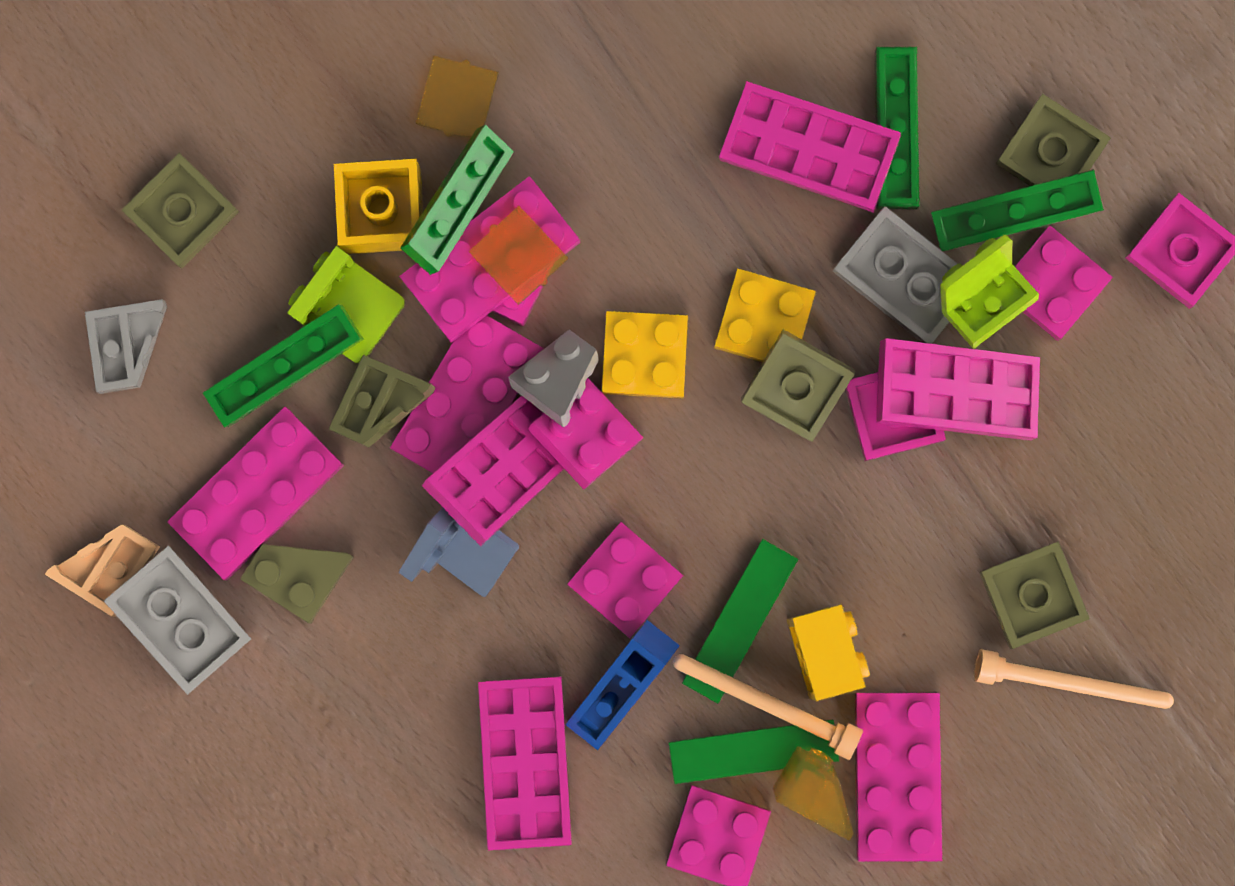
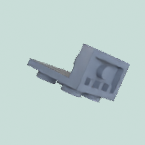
(460, 554)

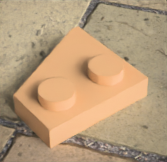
(104, 565)

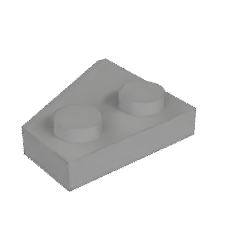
(123, 343)
(556, 376)

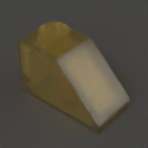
(814, 791)

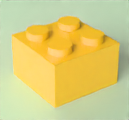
(376, 204)
(827, 652)

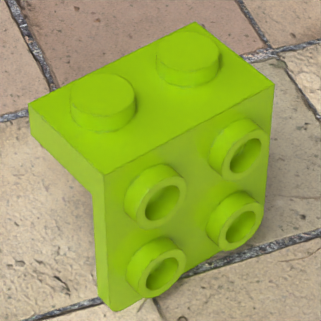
(985, 292)
(365, 298)

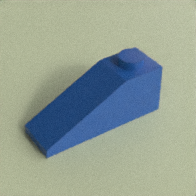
(622, 685)

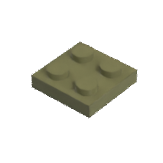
(1052, 144)
(180, 210)
(797, 385)
(1034, 595)

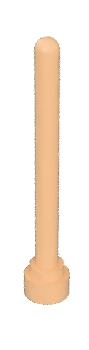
(992, 668)
(840, 737)

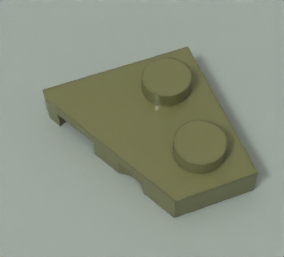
(377, 401)
(296, 577)

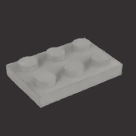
(899, 274)
(177, 620)

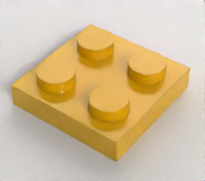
(759, 312)
(644, 354)

